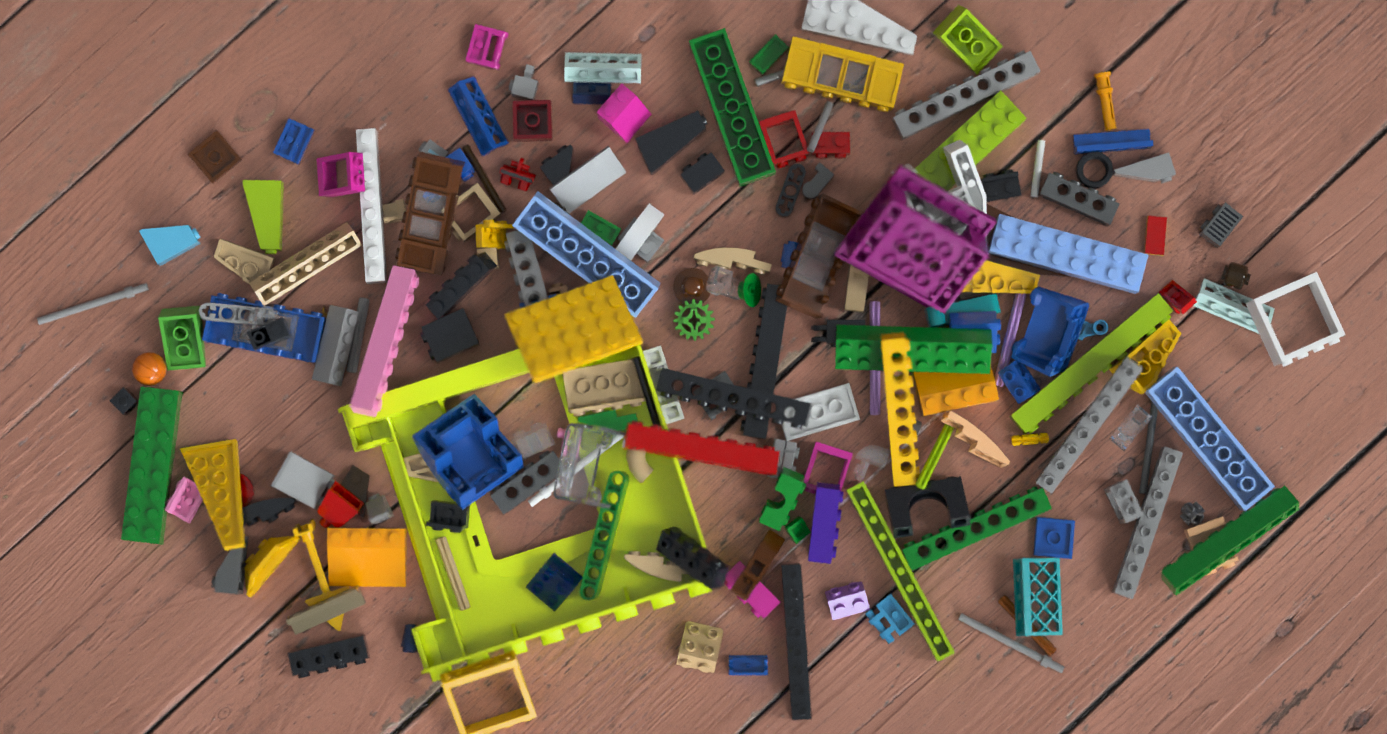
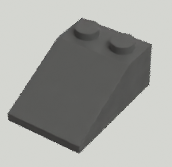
(231, 573)

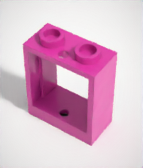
(328, 177)
(830, 451)

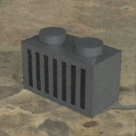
(1220, 225)

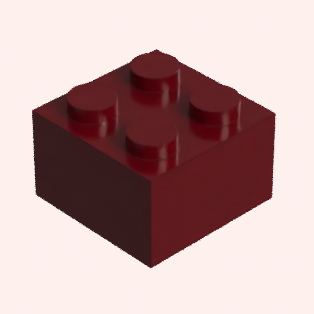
(532, 121)

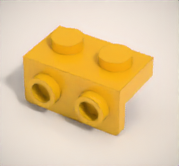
(492, 234)

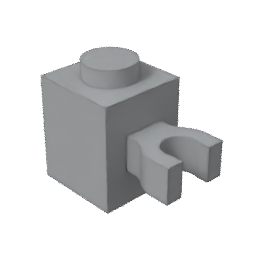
(524, 86)

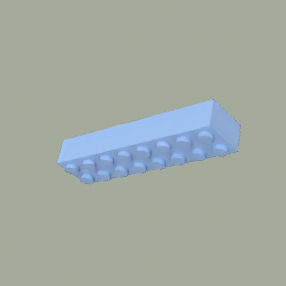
(584, 251)
(1068, 254)
(1209, 439)

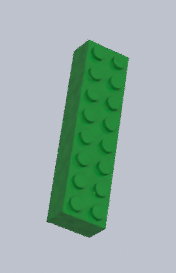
(732, 107)
(930, 348)
(151, 465)

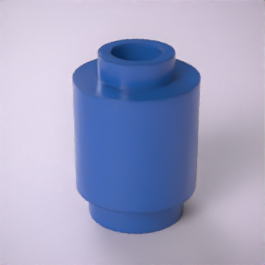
(786, 253)

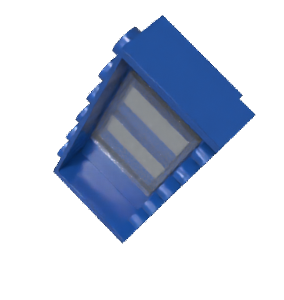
(304, 328)

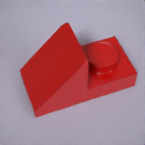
(1177, 297)

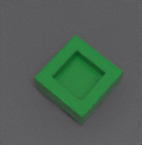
(797, 529)

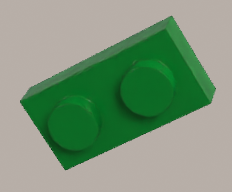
(601, 227)

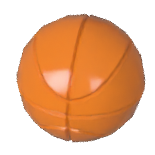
(149, 368)

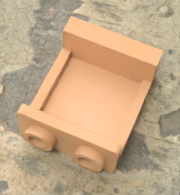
(1201, 533)

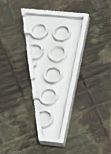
(857, 23)

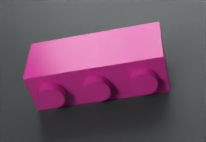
(760, 599)

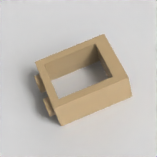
(495, 214)

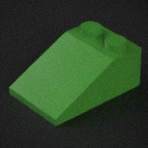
(182, 337)

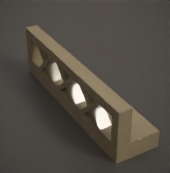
(326, 609)

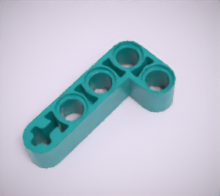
(985, 303)

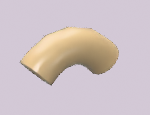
(638, 465)

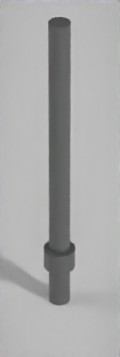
(1148, 449)

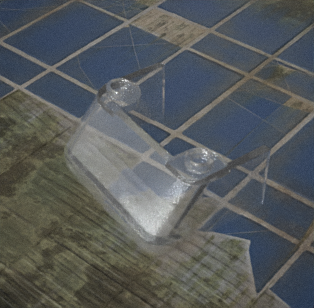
(580, 462)

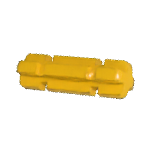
(1029, 439)

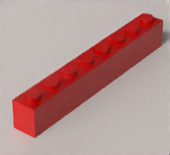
(701, 449)

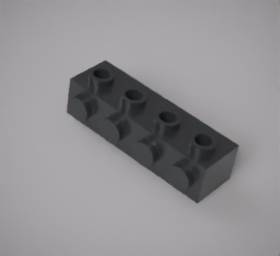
(461, 285)
(692, 558)
(329, 655)

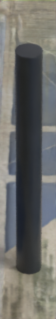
(646, 391)

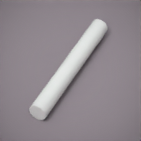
(1037, 168)

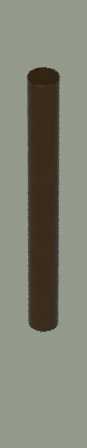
(484, 179)

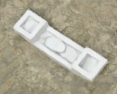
(639, 231)
(670, 406)

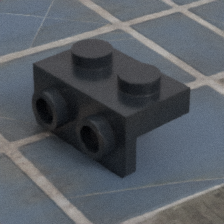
(448, 516)

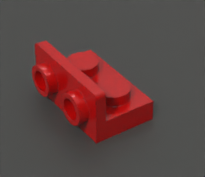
(833, 144)

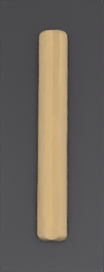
(452, 573)

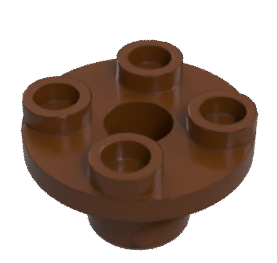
(691, 285)

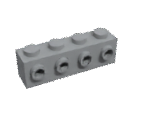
(335, 345)

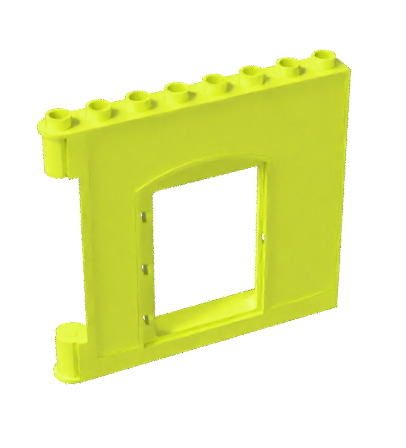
(500, 604)

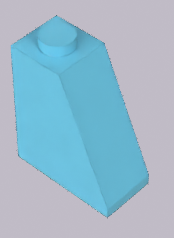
(170, 242)

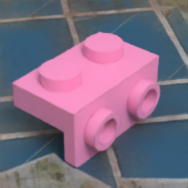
(184, 500)

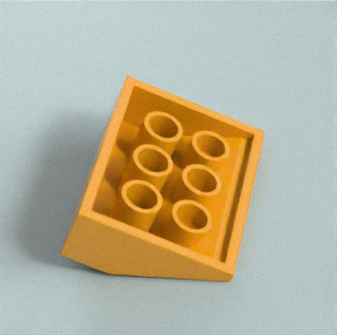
(952, 391)
(367, 557)

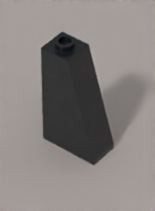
(669, 140)

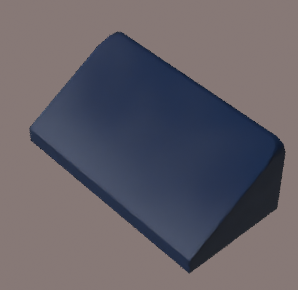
(591, 92)

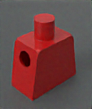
(338, 506)

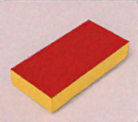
(1155, 235)

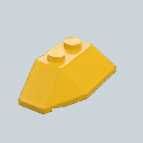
(266, 560)

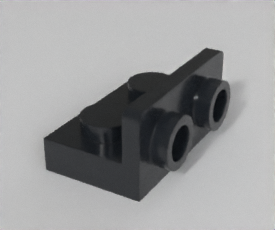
(1001, 186)

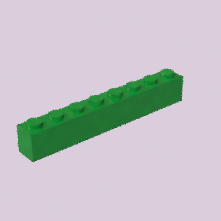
(1230, 540)

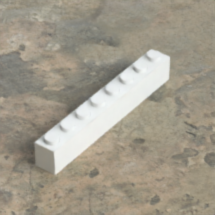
(372, 208)

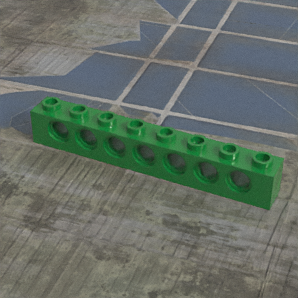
(1040, 505)

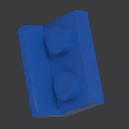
(1019, 381)

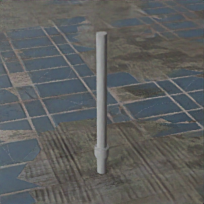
(128, 292)
(1044, 660)

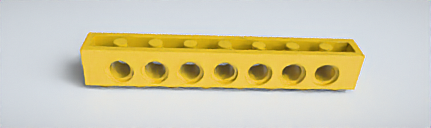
(897, 343)

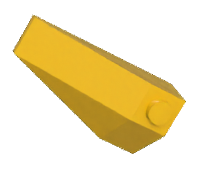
(1152, 355)

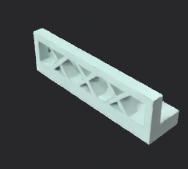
(602, 70)
(1228, 309)

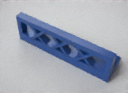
(474, 116)
(1112, 141)

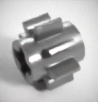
(1192, 513)

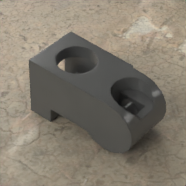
(818, 183)

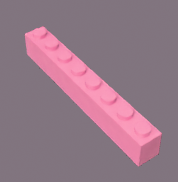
(384, 341)

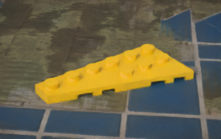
(218, 482)

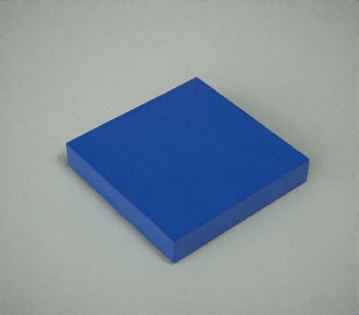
(1054, 537)

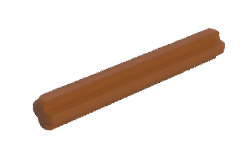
(1042, 641)

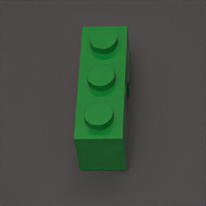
(776, 513)

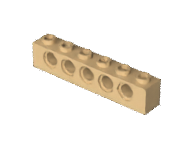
(305, 264)

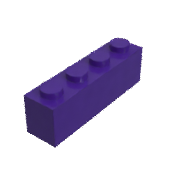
(824, 523)

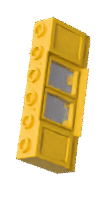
(842, 74)

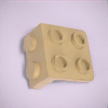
(700, 647)

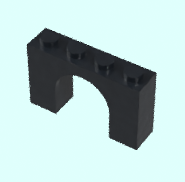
(947, 491)

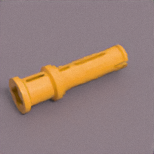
(1104, 92)

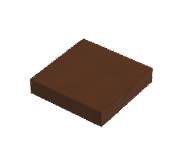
(214, 156)

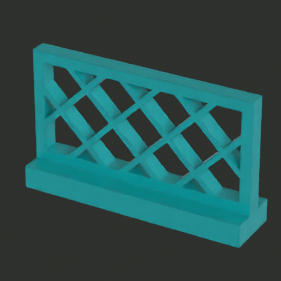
(1024, 597)

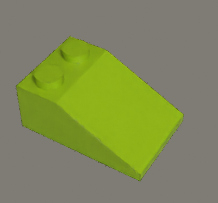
(967, 39)

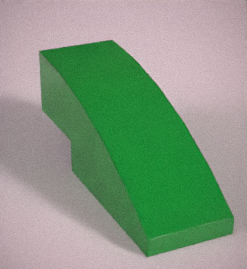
(608, 420)

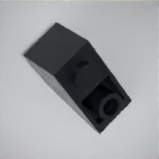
(558, 166)
(269, 334)

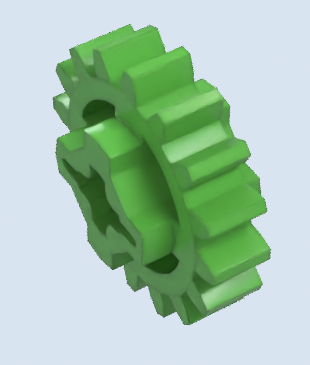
(685, 319)

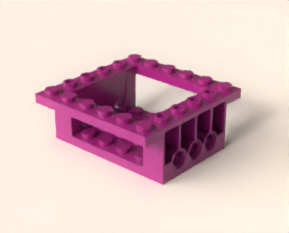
(890, 221)

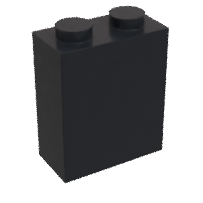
(449, 336)

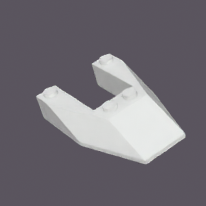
(968, 188)

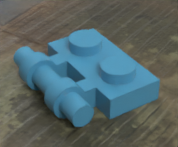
(894, 615)

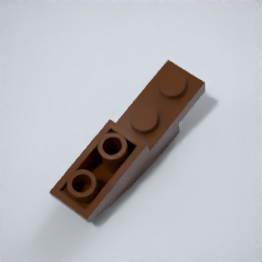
(757, 565)

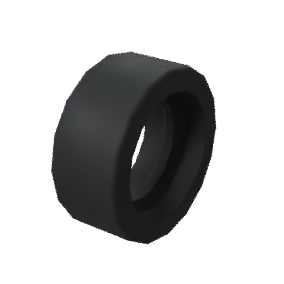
(1108, 166)

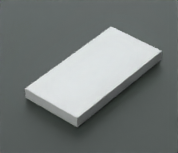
(829, 409)

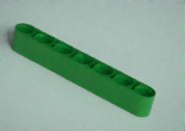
(597, 542)

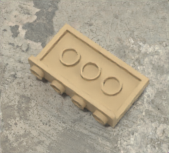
(602, 387)

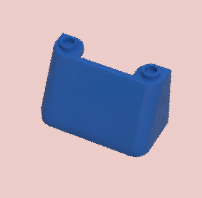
(1051, 331)

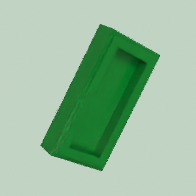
(768, 54)

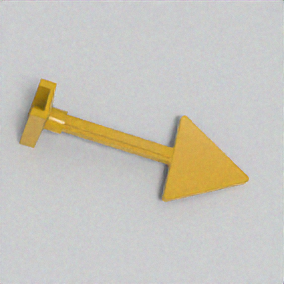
(305, 532)

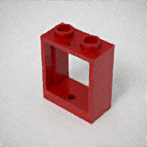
(779, 120)

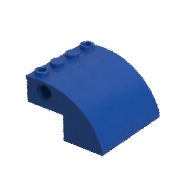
(468, 451)

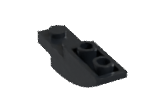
(267, 510)

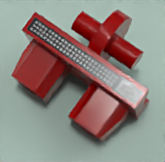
(509, 172)

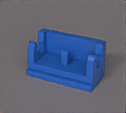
(748, 665)

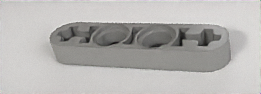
(236, 314)

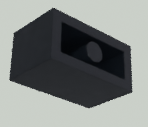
(702, 172)

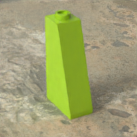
(266, 209)

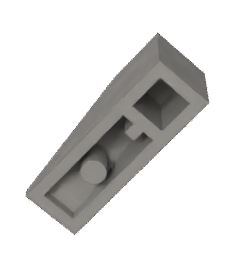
(1153, 169)
(378, 509)

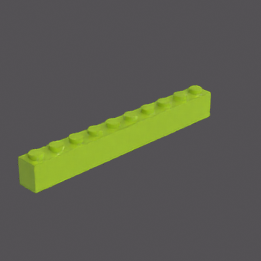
(1091, 363)
(900, 571)

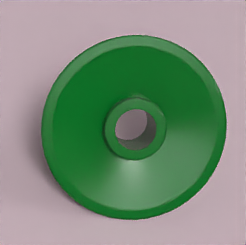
(750, 290)

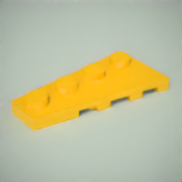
(1002, 279)

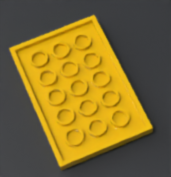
(573, 329)

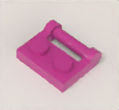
(480, 46)

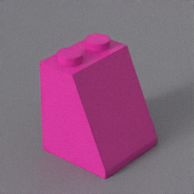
(623, 113)

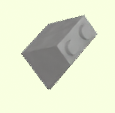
(303, 480)

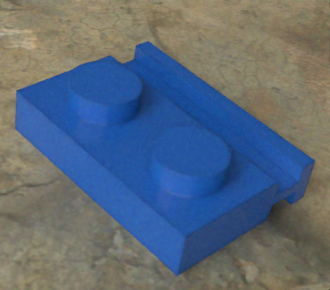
(293, 141)

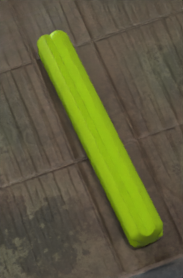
(934, 456)

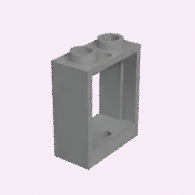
(1119, 498)

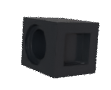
(124, 401)

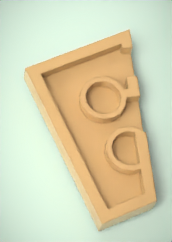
(242, 260)

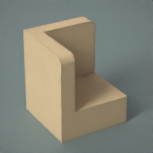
(394, 211)

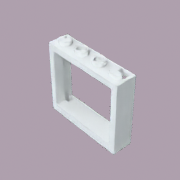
(1267, 333)

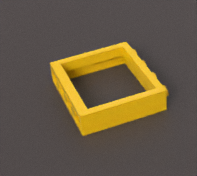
(480, 670)

